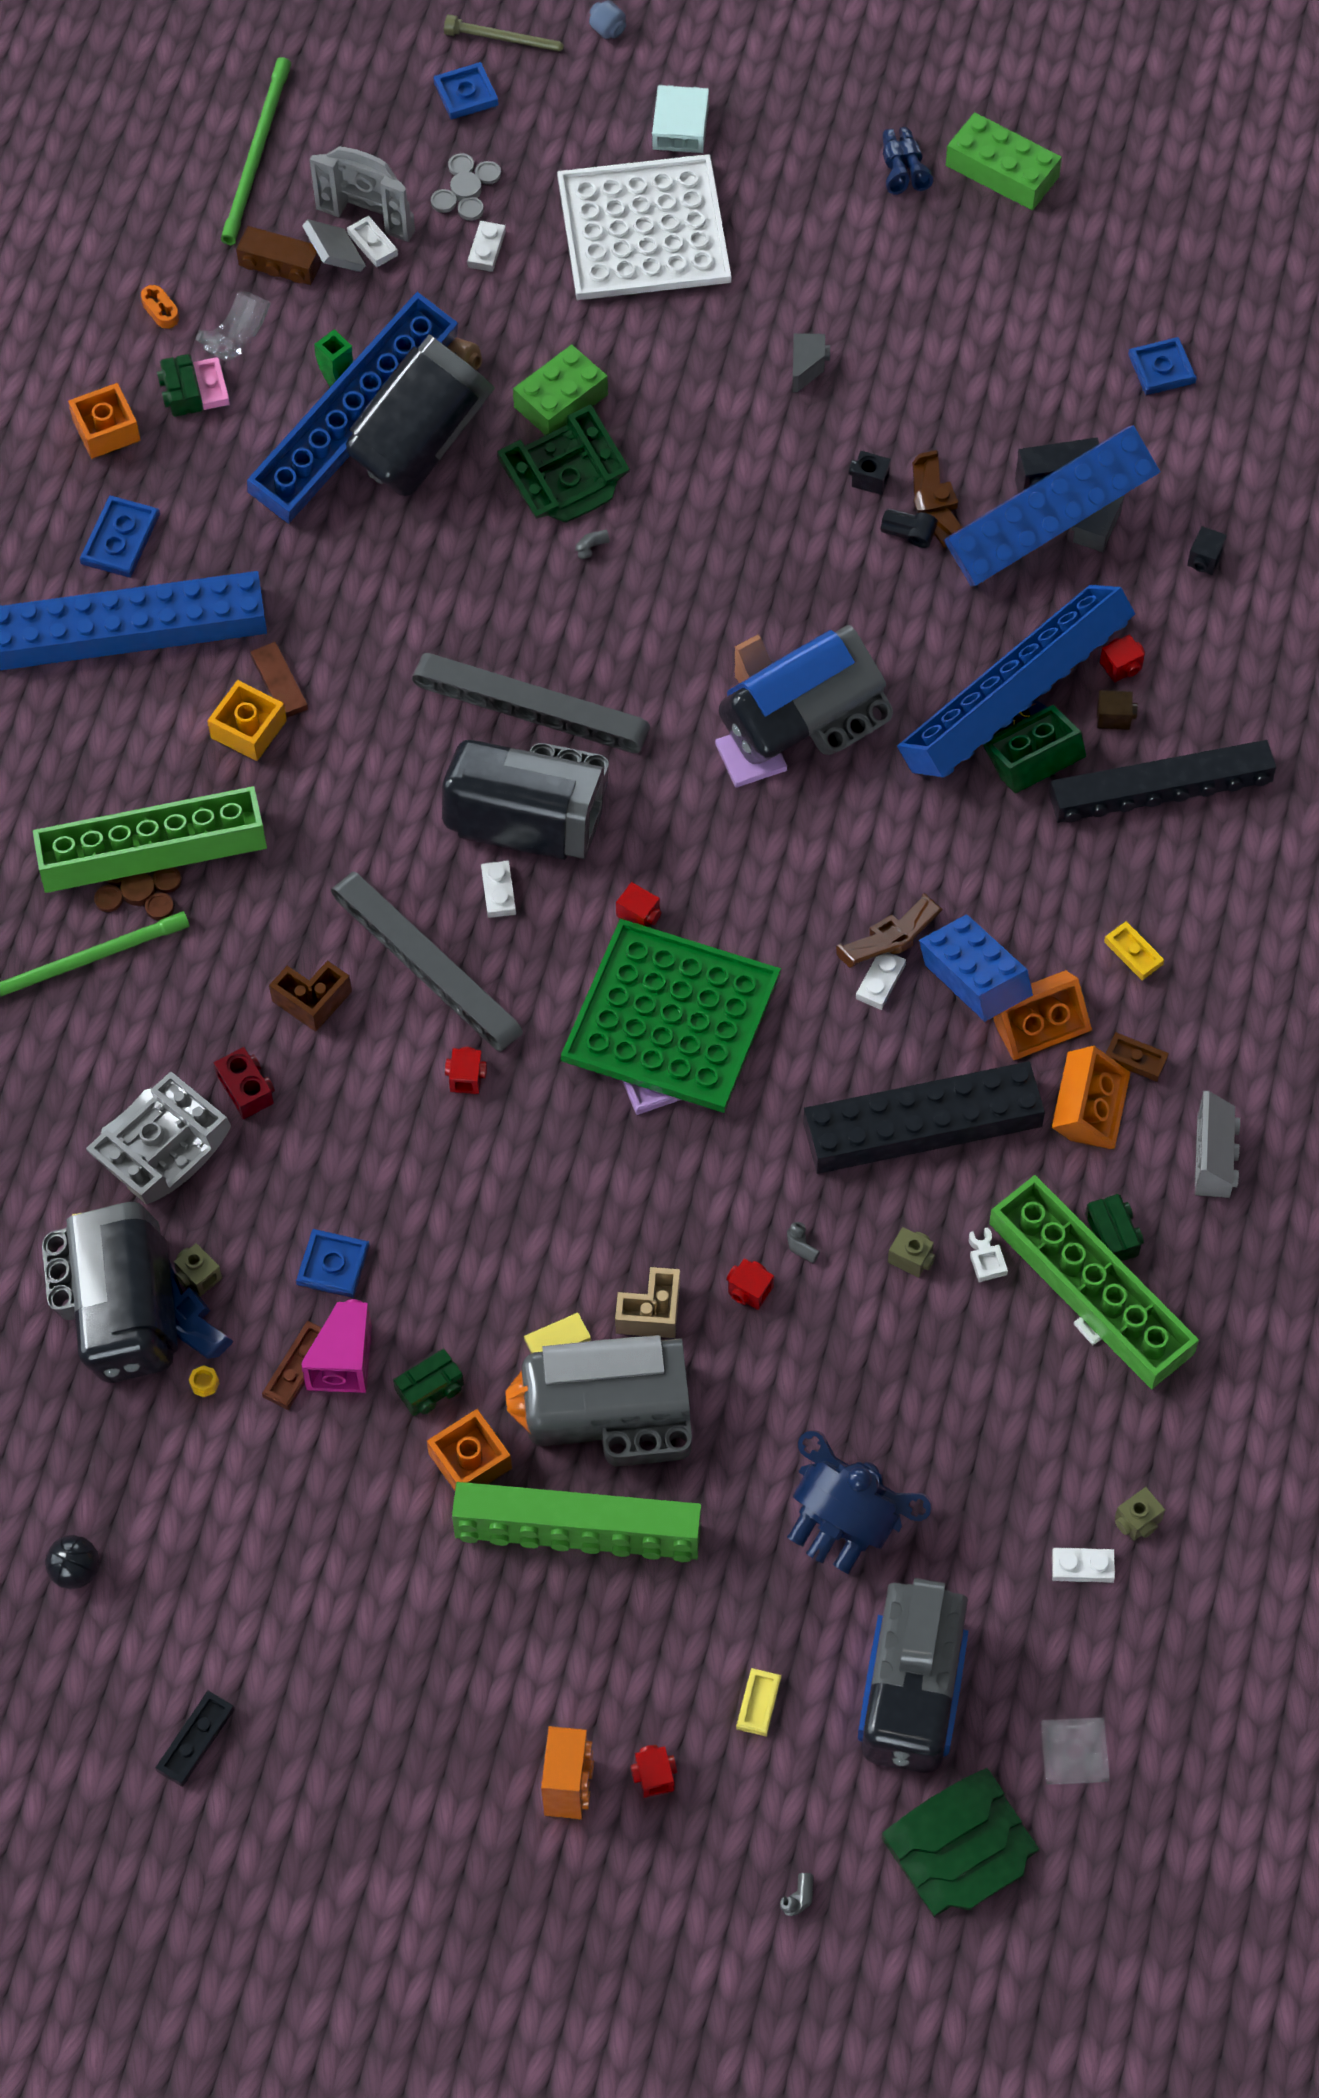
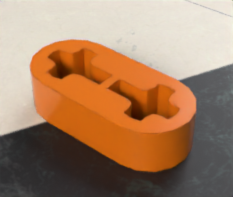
(155, 309)

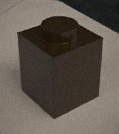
(1115, 710)

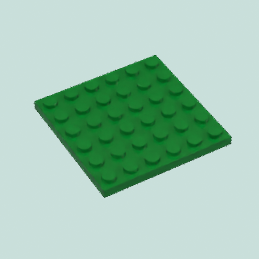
(671, 1015)

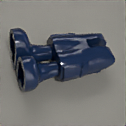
(904, 153)

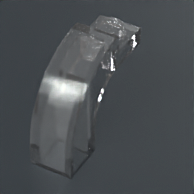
(238, 328)

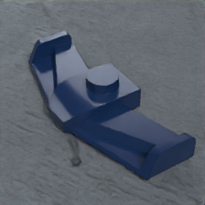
(190, 1323)

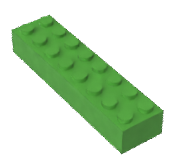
(149, 839)
(1093, 1282)
(576, 1521)

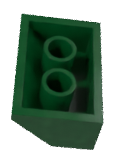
(1035, 748)

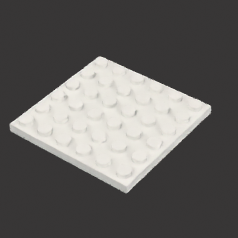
(643, 227)

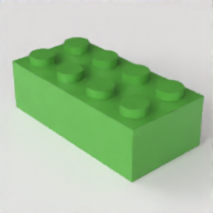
(1003, 161)

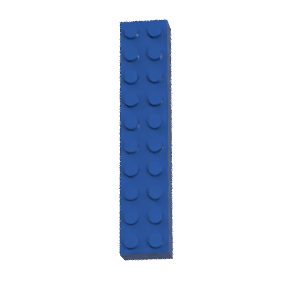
(319, 440)
(131, 620)
(1016, 680)

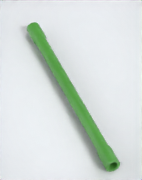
(233, 222)
(163, 927)

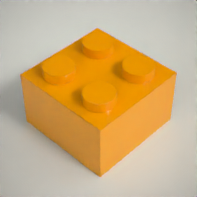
(247, 720)

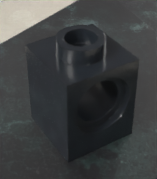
(879, 472)
(1207, 550)

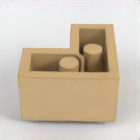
(651, 1312)

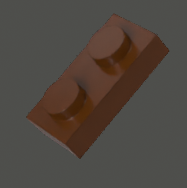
(1137, 1056)

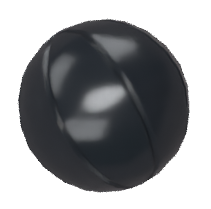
(72, 1562)

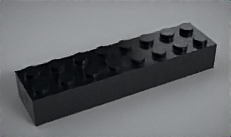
(923, 1117)

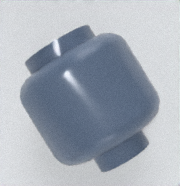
(607, 19)

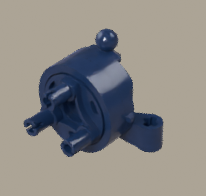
(847, 1505)

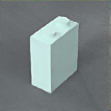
(680, 119)

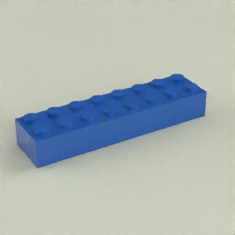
(1052, 505)

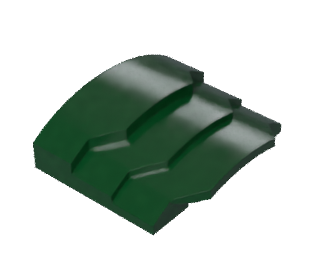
(567, 469)
(961, 1844)

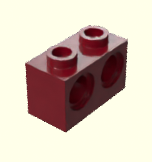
(239, 1084)

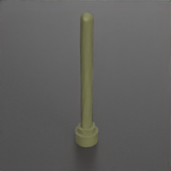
(456, 26)

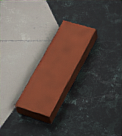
(279, 678)
(288, 1377)

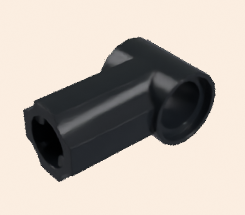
(915, 528)

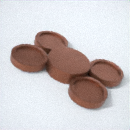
(140, 891)

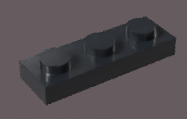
(195, 1738)

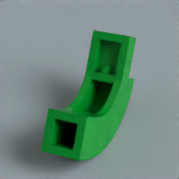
(333, 356)

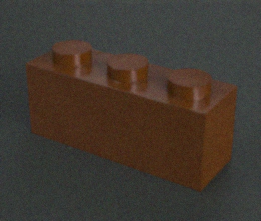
(278, 255)

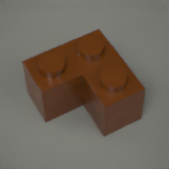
(311, 999)

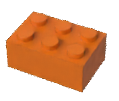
(567, 1773)

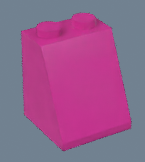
(341, 1351)

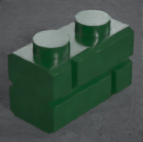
(181, 385)
(1113, 1226)
(429, 1383)

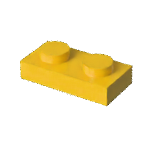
(1134, 950)

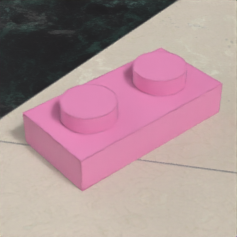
(211, 383)

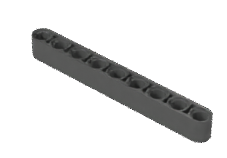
(531, 703)
(427, 961)

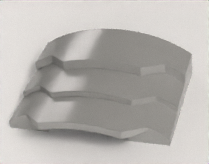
(365, 181)
(161, 1139)

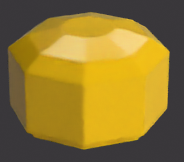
(204, 1381)

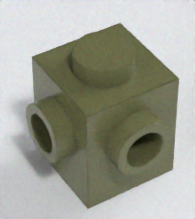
(912, 1252)
(196, 1269)
(1139, 1515)

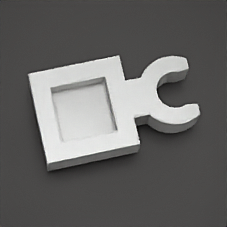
(986, 1259)

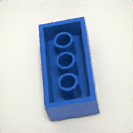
(976, 967)

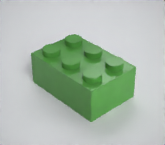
(559, 390)

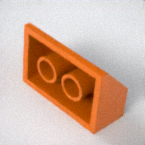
(1046, 1018)
(1091, 1098)

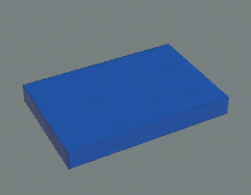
(119, 536)

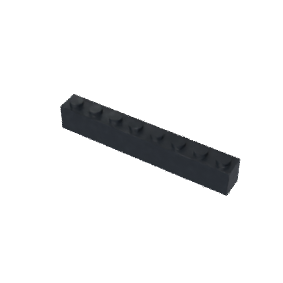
(1162, 781)

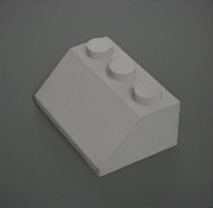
(1216, 1147)

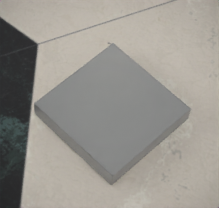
(333, 245)

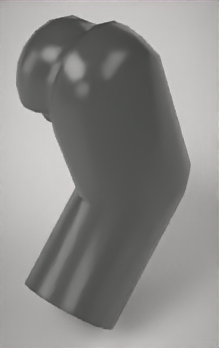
(590, 540)
(798, 1244)
(801, 1898)

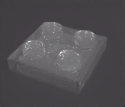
(1074, 1751)

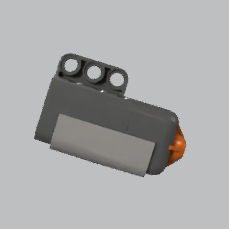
(609, 1393)

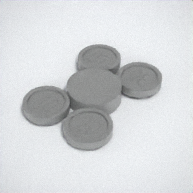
(465, 186)

